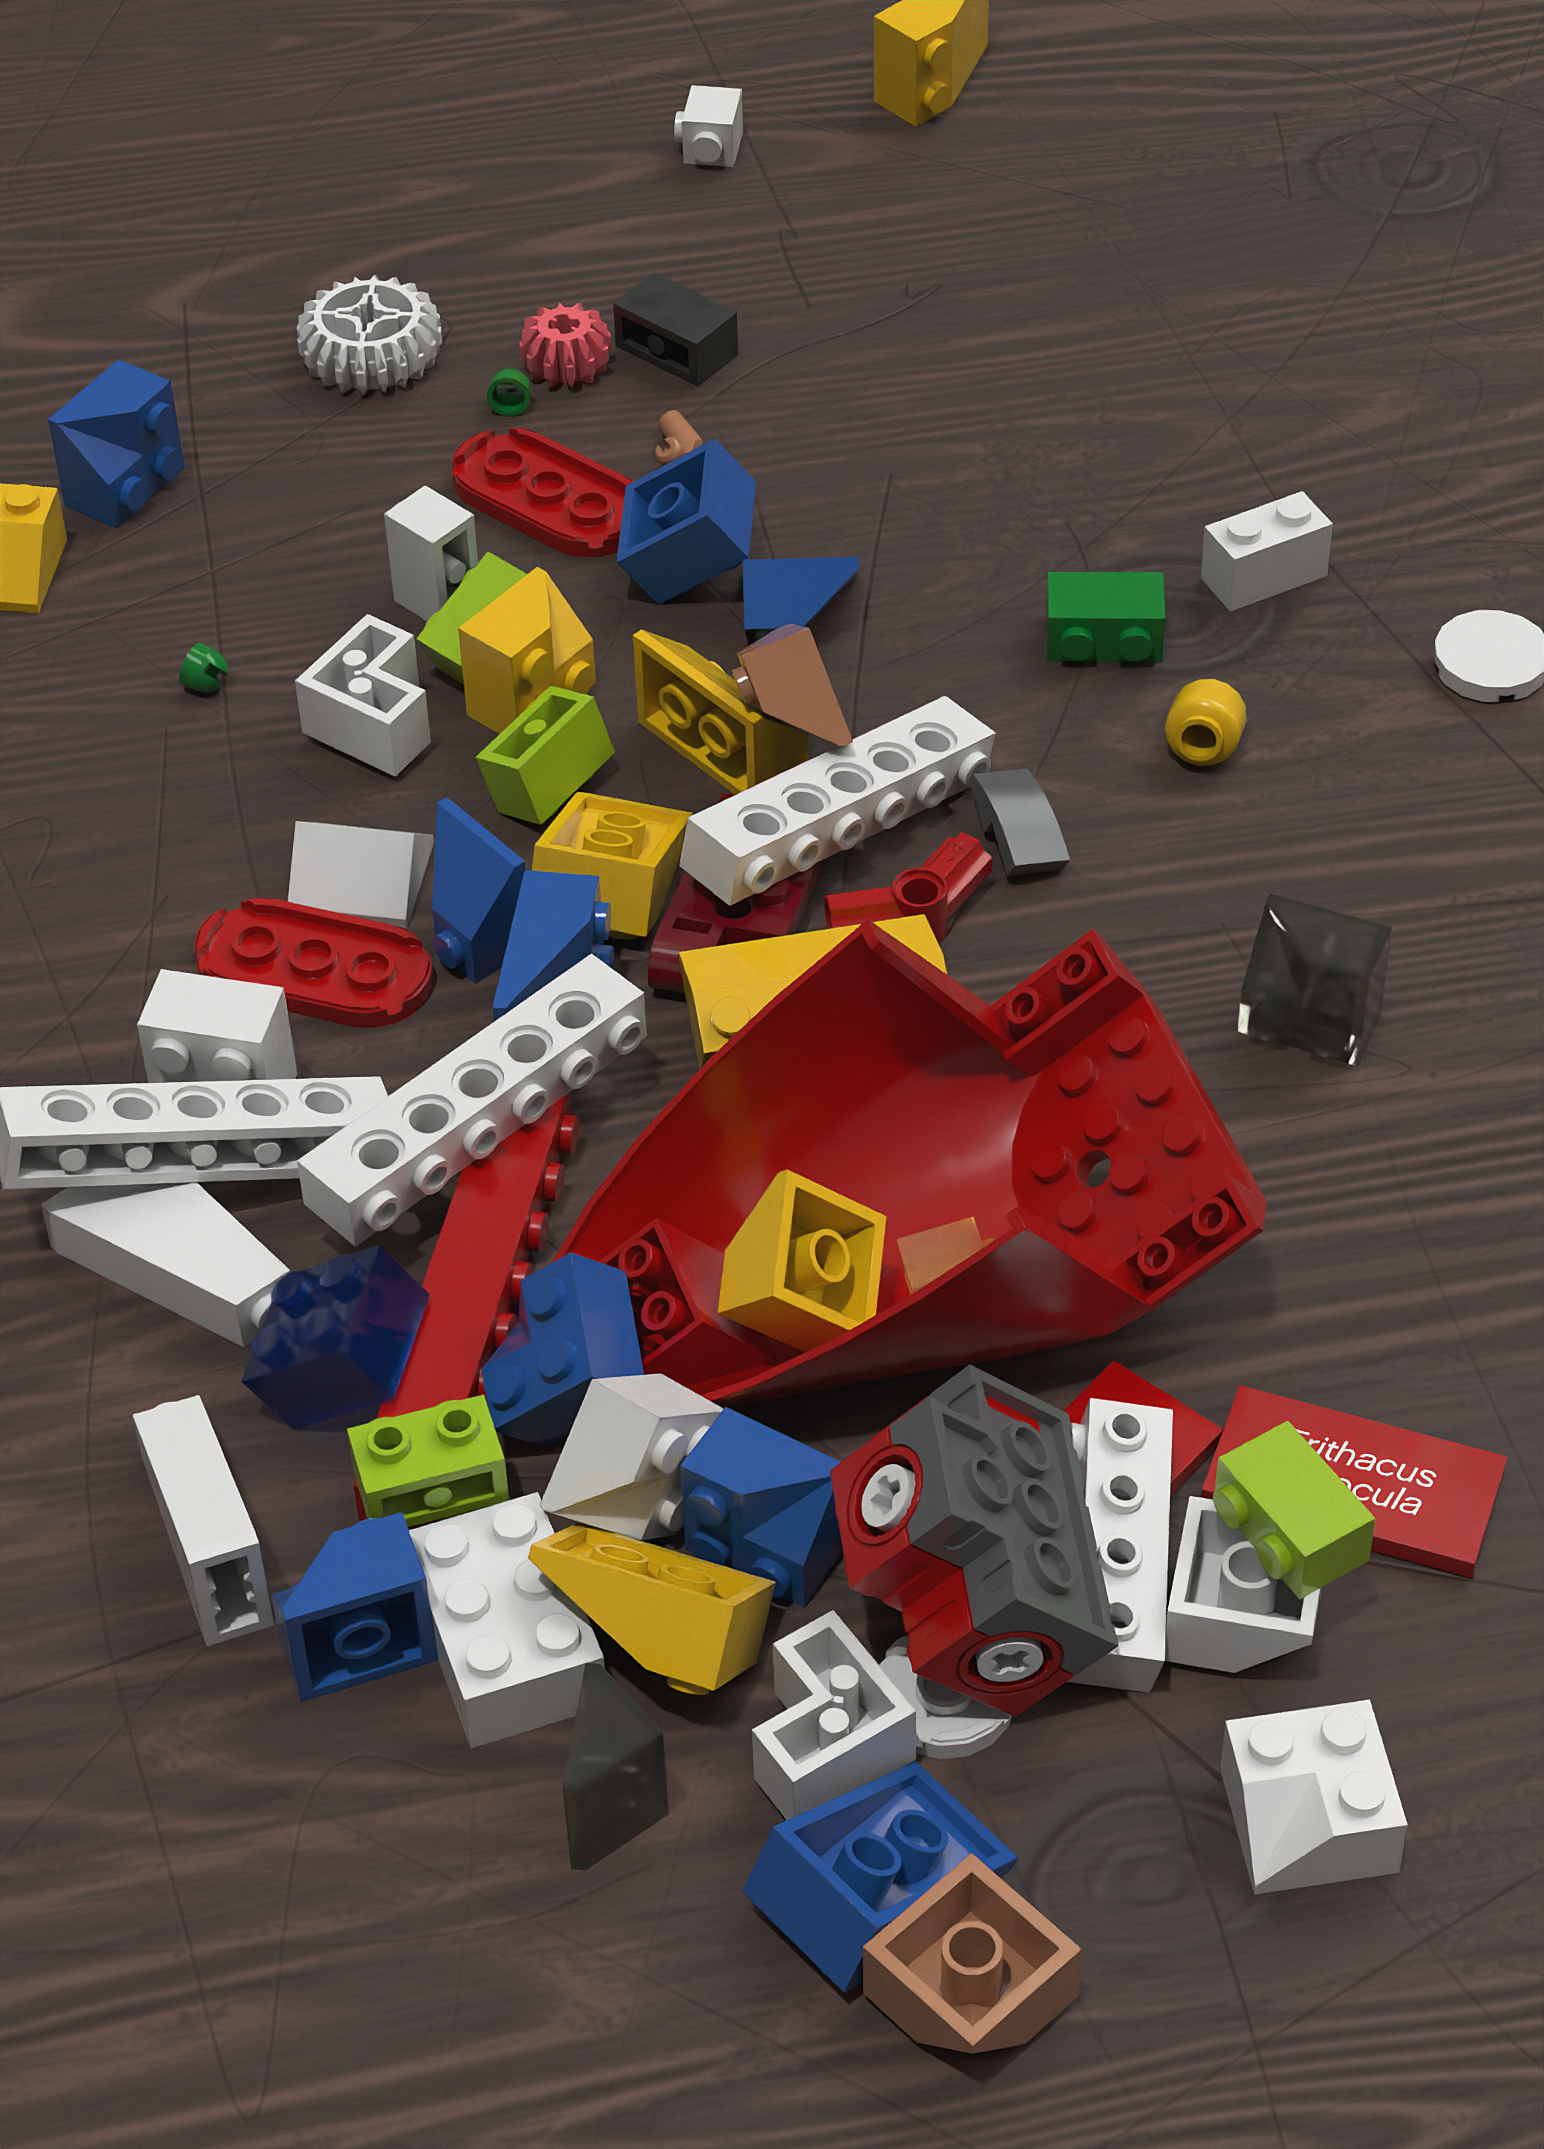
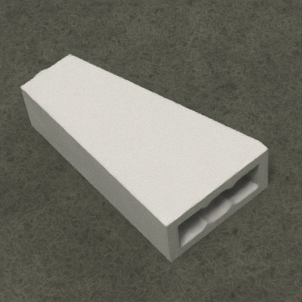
(171, 1249)
(205, 1520)

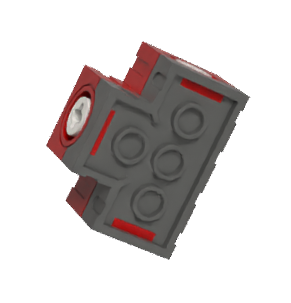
(981, 1539)

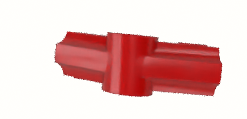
(931, 890)

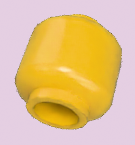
(1205, 722)

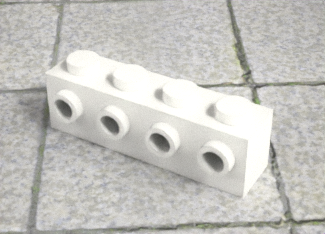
(1127, 1490)

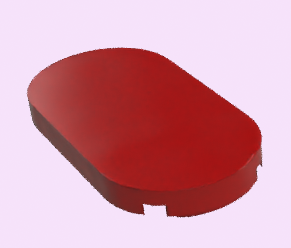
(542, 490)
(324, 959)

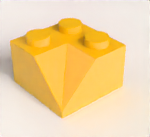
(521, 649)
(803, 1264)

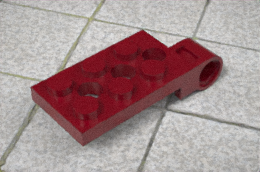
(699, 920)

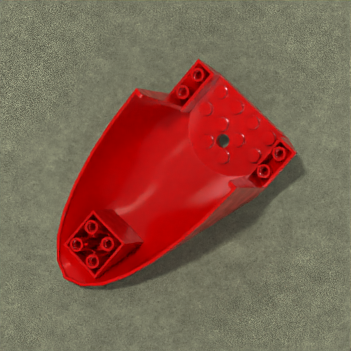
(932, 1114)

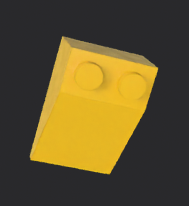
(926, 54)
(623, 843)
(661, 1605)

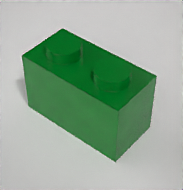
(1105, 616)

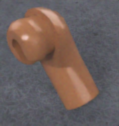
(678, 435)

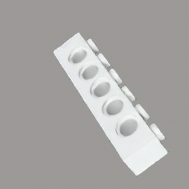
(835, 800)
(472, 1099)
(172, 1129)

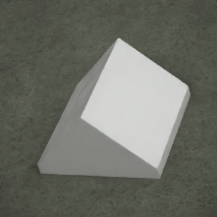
(358, 870)

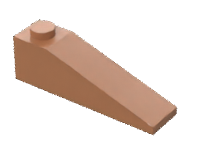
(791, 683)

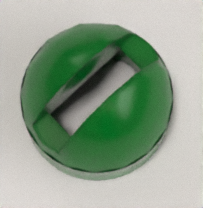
(511, 397)
(202, 668)

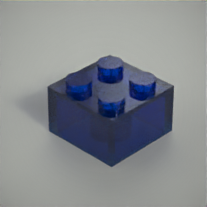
(336, 1337)

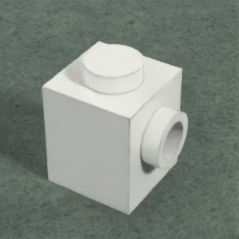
(710, 126)

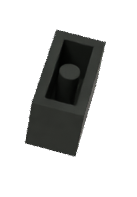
(675, 329)

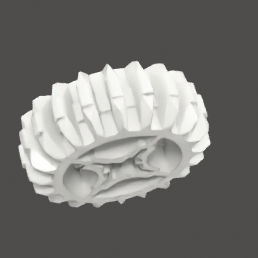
(369, 334)

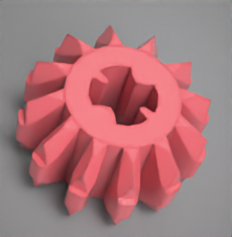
(565, 345)

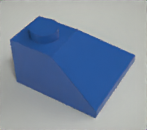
(792, 590)
(472, 893)

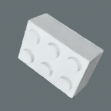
(499, 1624)

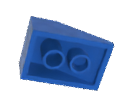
(552, 929)
(861, 1862)

